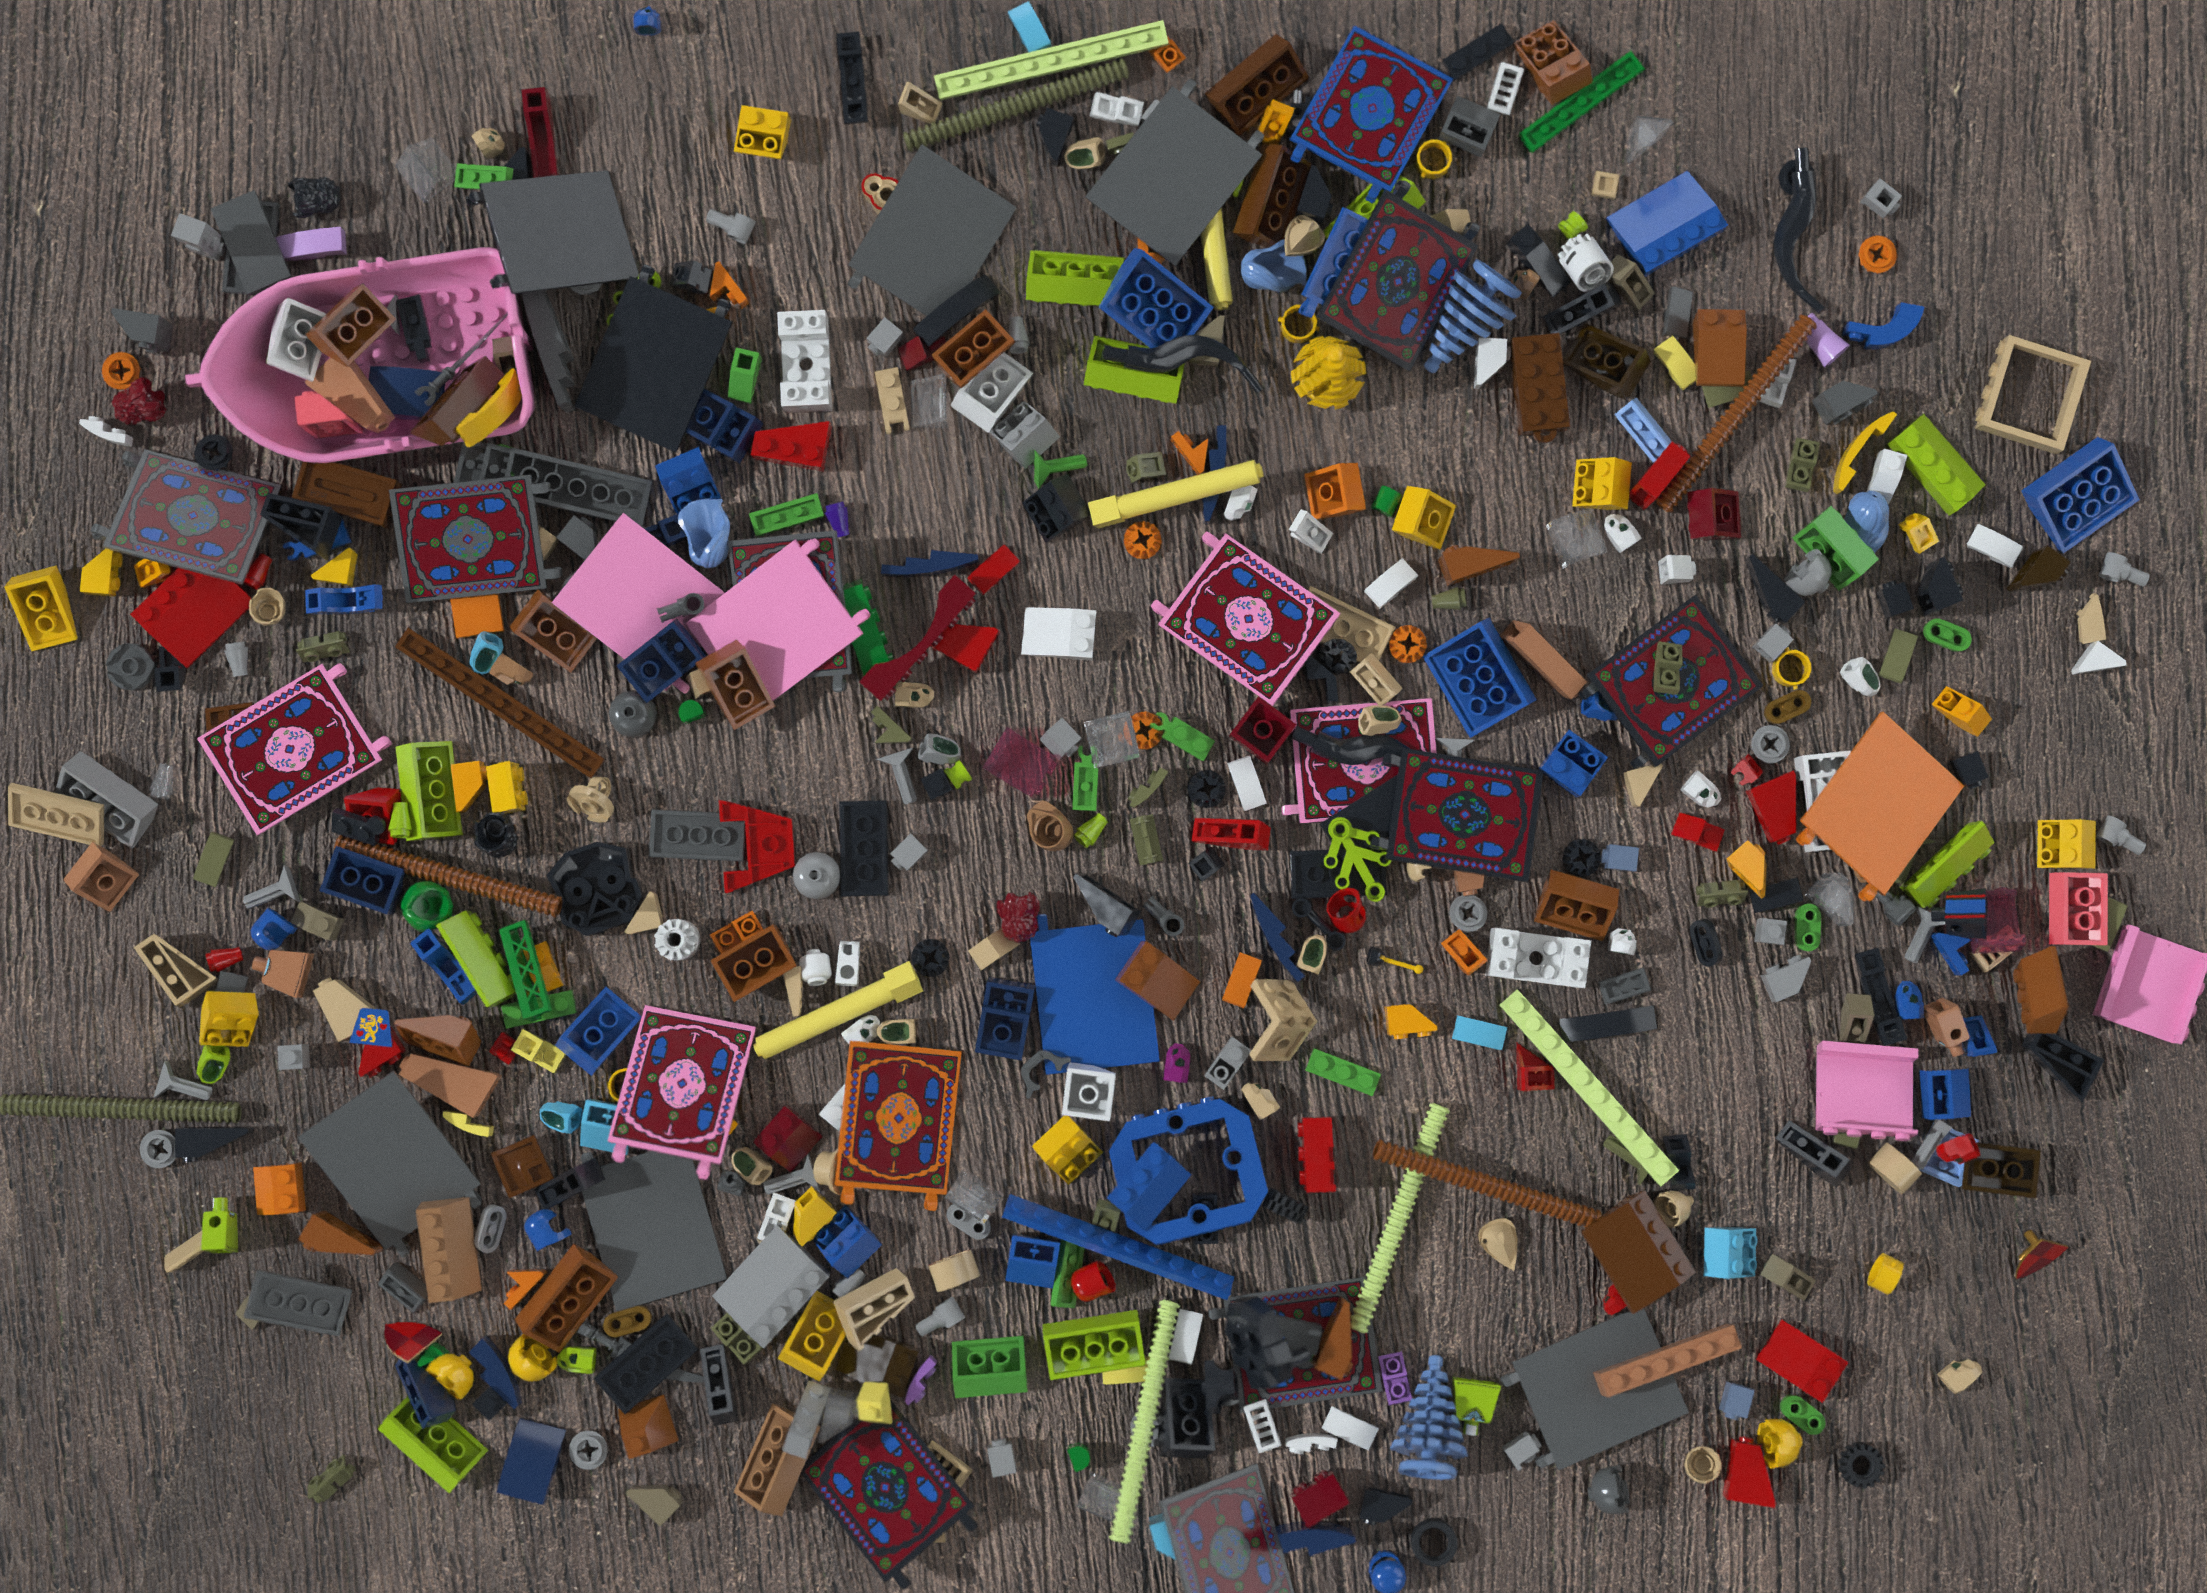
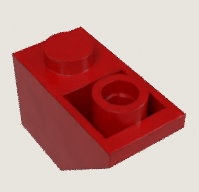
(377, 1056)

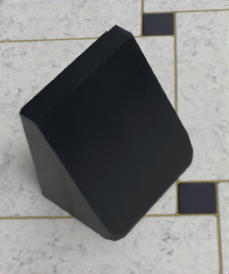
(1206, 863)

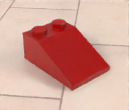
(1802, 1361)

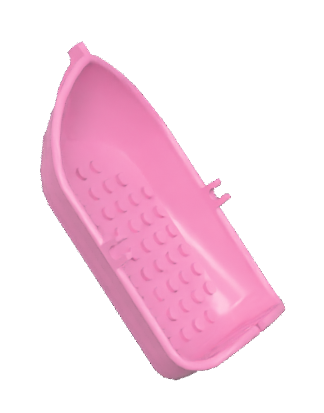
(458, 312)

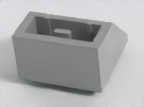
(1023, 432)

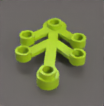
(1354, 855)

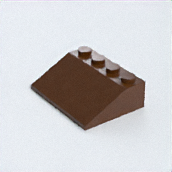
(1638, 1251)

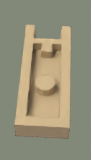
(891, 398)

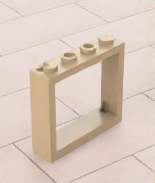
(2069, 405)

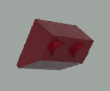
(1714, 514)
(1262, 730)
(787, 1138)
(1319, 1497)

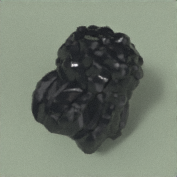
(314, 196)
(495, 835)

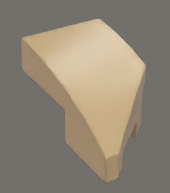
(2091, 621)

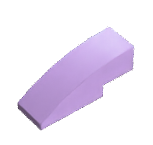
(313, 244)

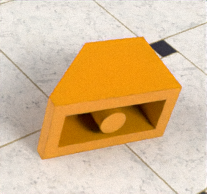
(468, 783)
(1750, 865)

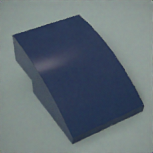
(398, 389)
(723, 426)
(661, 660)
(1004, 1018)
(531, 1461)
(1317, 1538)

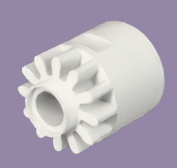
(1585, 262)
(689, 939)

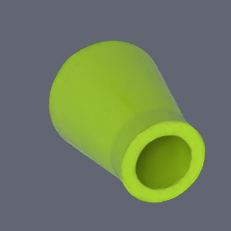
(400, 822)
(1090, 831)

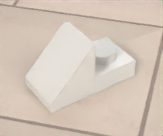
(1310, 531)

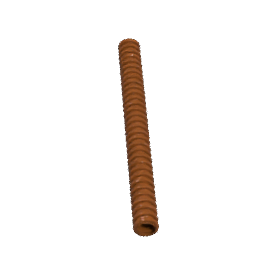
(1736, 412)
(457, 878)
(1485, 1184)

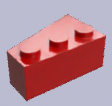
(794, 445)
(1316, 1154)

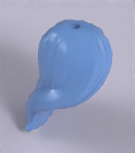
(1272, 269)
(1869, 518)
(706, 531)

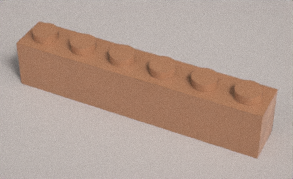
(1667, 1360)

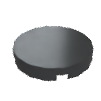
(130, 666)

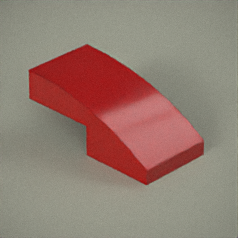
(993, 569)

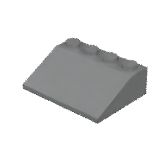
(771, 1286)

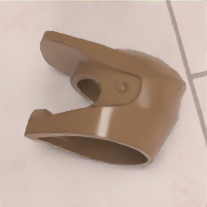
(1049, 827)

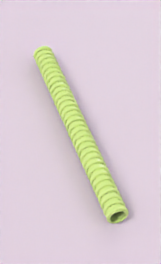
(1396, 1223)
(1144, 1421)

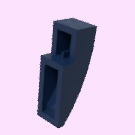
(497, 1372)

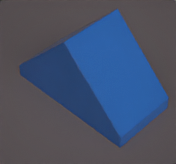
(1980, 1040)

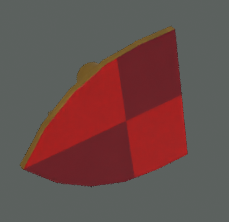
(2037, 1255)

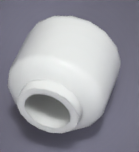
(815, 967)

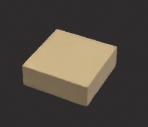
(1605, 185)

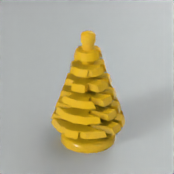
(1328, 372)

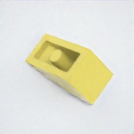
(874, 1403)

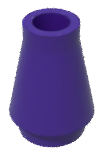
(838, 518)

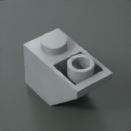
(1787, 979)
(1227, 1062)

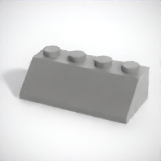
(125, 808)

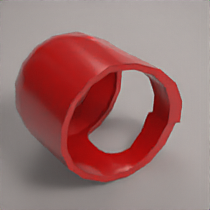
(1355, 919)
(1089, 1284)

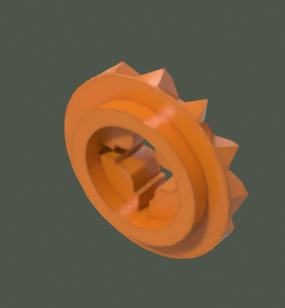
(1888, 253)
(113, 364)
(1138, 550)
(1398, 650)
(1154, 735)

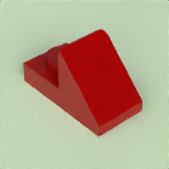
(1697, 832)

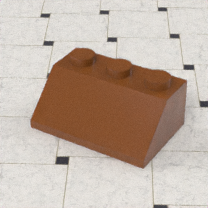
(351, 326)
(972, 349)
(1577, 905)
(754, 962)
(2041, 991)

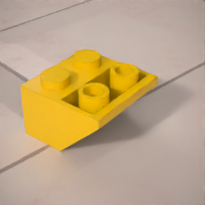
(762, 132)
(1602, 483)
(506, 787)
(2066, 844)
(228, 1018)
(1067, 1149)

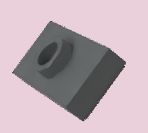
(1624, 985)

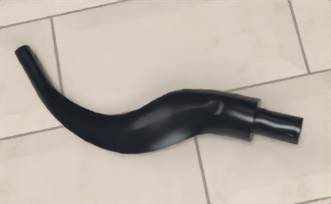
(1794, 222)
(1177, 352)
(1351, 750)

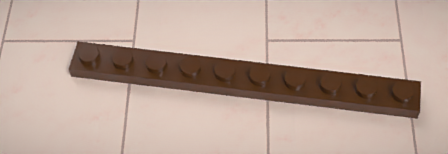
(500, 703)

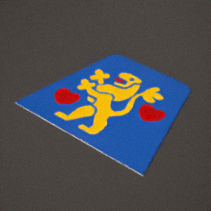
(372, 1028)

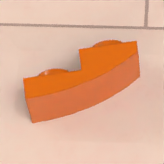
(1168, 56)
(736, 932)
(1240, 981)

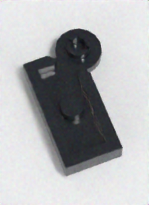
(357, 826)

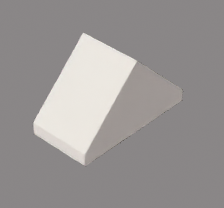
(2097, 658)

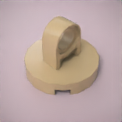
(591, 800)

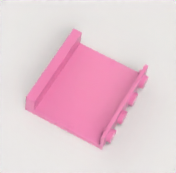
(2152, 985)
(1865, 1090)

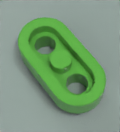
(1946, 635)
(1807, 927)
(1803, 1415)

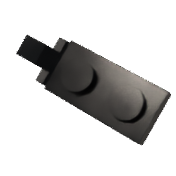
(415, 326)

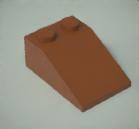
(1720, 347)
(1469, 562)
(552, 631)
(735, 684)
(1157, 980)
(442, 1036)
(330, 1234)
(1335, 1344)

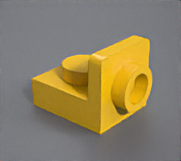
(1919, 532)

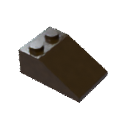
(1607, 361)
(2003, 1171)
(880, 1362)

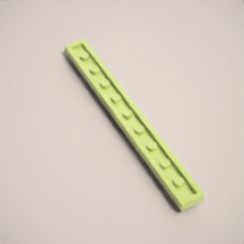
(1051, 60)
(1589, 1088)

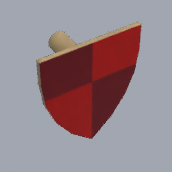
(409, 1339)

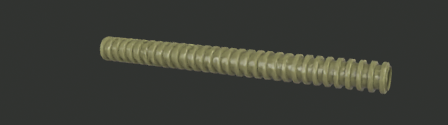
(1016, 105)
(120, 1108)

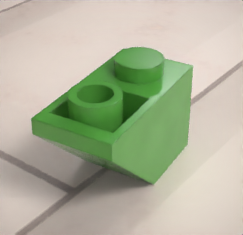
(744, 375)

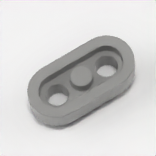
(967, 1223)
(490, 1227)

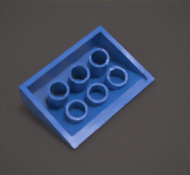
(1667, 223)
(1153, 301)
(2081, 494)
(1479, 677)

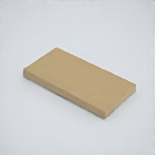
(1357, 627)
(55, 814)

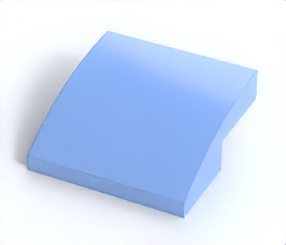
(1946, 1171)

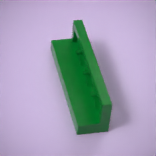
(520, 971)

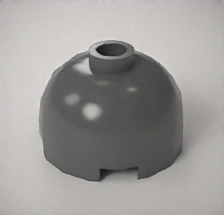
(632, 723)
(1609, 1491)

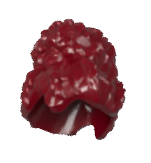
(139, 403)
(1019, 916)

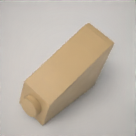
(340, 1006)

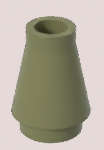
(1450, 599)

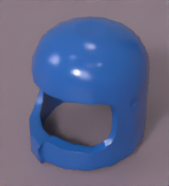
(271, 930)
(539, 1230)
(1387, 1575)

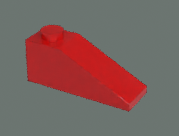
(1232, 833)

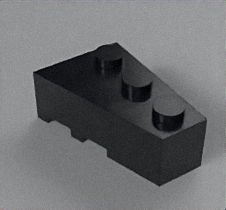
(304, 521)
(2065, 1062)

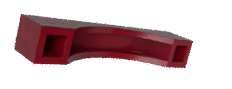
(540, 131)
(950, 601)

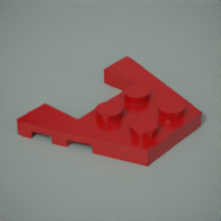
(767, 840)

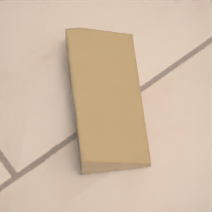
(1376, 680)
(183, 1253)

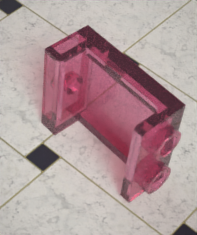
(1020, 763)
(2002, 924)

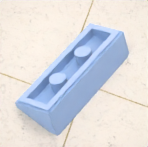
(1643, 428)

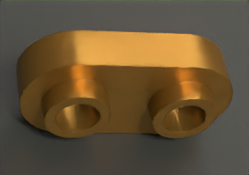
(1786, 706)
(628, 1321)

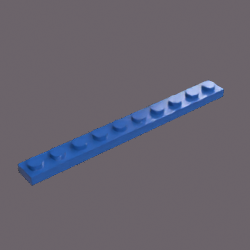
(1118, 1247)

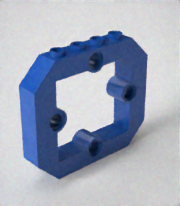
(1241, 1141)

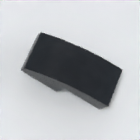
(1777, 895)
(1210, 1200)

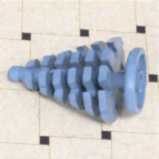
(1474, 308)
(1428, 1432)

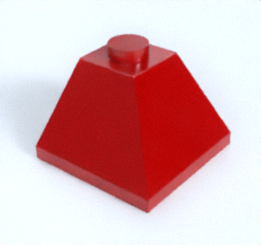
(375, 803)

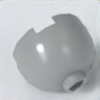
(1810, 575)
(827, 875)

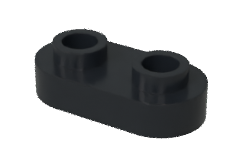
(1706, 942)

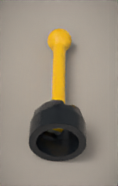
(1376, 957)

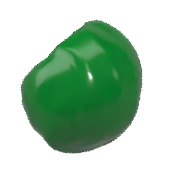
(426, 905)

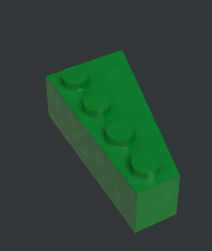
(871, 644)

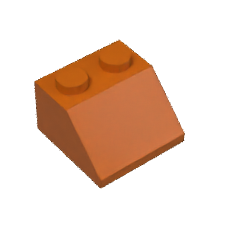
(1335, 491)
(279, 1189)

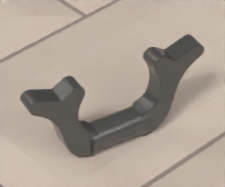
(1035, 1060)

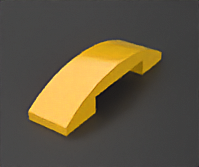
(494, 412)
(1844, 472)

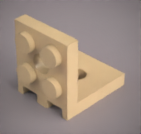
(1289, 1016)

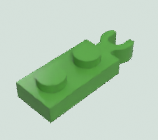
(1184, 736)
(1085, 783)

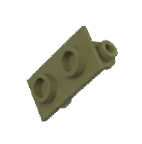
(312, 649)
(1146, 839)
(1732, 893)
(321, 1486)

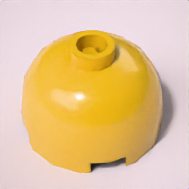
(530, 1359)
(453, 1374)
(1779, 1442)

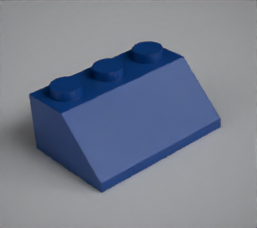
(1149, 1186)

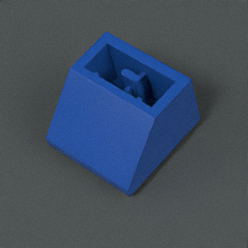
(687, 479)
(1573, 763)
(1945, 1093)
(846, 1242)
(1032, 1260)

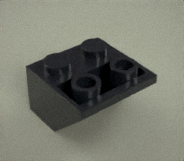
(1056, 508)
(1938, 587)

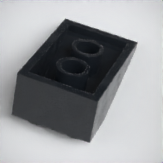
(1184, 1421)

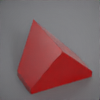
(1532, 1071)

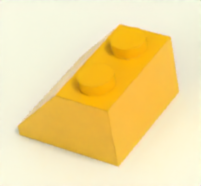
(1424, 517)

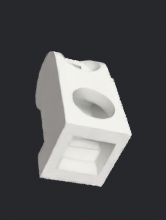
(848, 964)

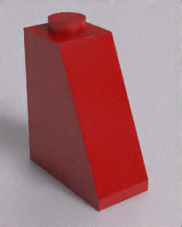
(1658, 475)
(967, 644)
(1776, 806)
(1747, 1474)

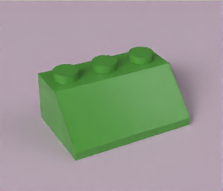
(1839, 544)
(989, 1367)

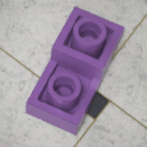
(1395, 1378)
(915, 1391)

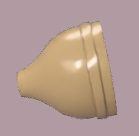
(1673, 1207)

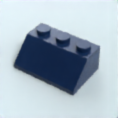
(363, 881)

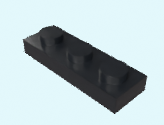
(1478, 52)

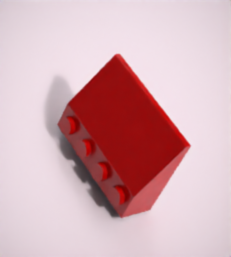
(191, 612)

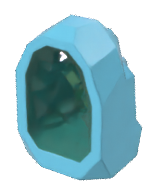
(485, 652)
(561, 1116)

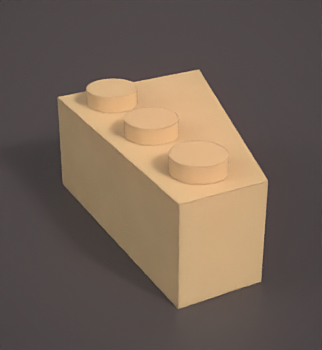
(174, 971)
(872, 1305)

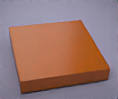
(477, 615)

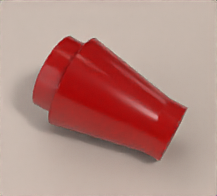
(258, 572)
(223, 958)

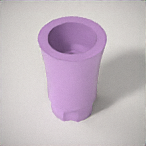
(1825, 342)

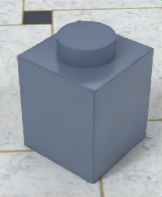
(1620, 858)
(1736, 1400)

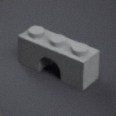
(199, 237)
(806, 1419)

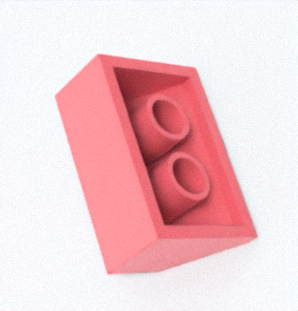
(322, 418)
(2078, 908)

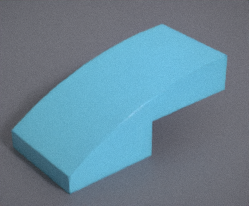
(1029, 27)
(1479, 1032)

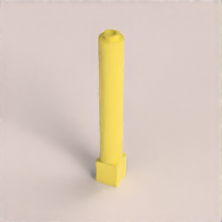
(1216, 264)
(1117, 509)
(898, 984)

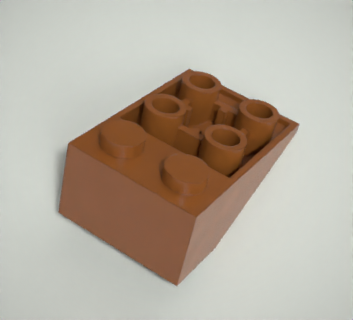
(1554, 62)

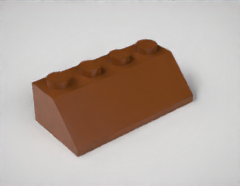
(565, 1298)

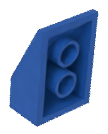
(598, 1031)

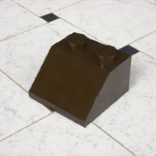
(2041, 569)

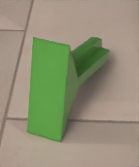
(1044, 468)

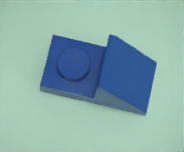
(1947, 947)

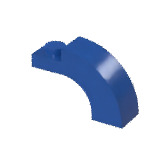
(1877, 337)
(344, 600)
(441, 959)

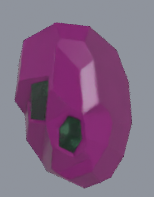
(1177, 1064)

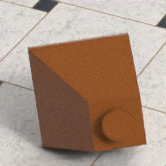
(647, 1427)

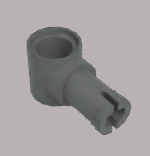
(680, 608)
(1896, 907)
(1162, 915)
(731, 1183)

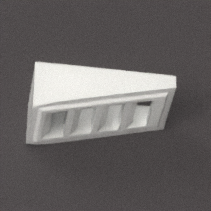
(1510, 69)
(1269, 1444)

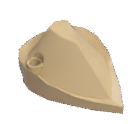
(1303, 237)
(1500, 1241)

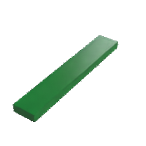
(1581, 102)

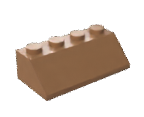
(448, 1249)
(770, 1471)

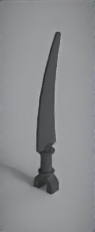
(449, 372)
(618, 1347)

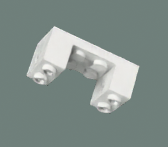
(805, 336)
(1816, 772)
(1562, 961)

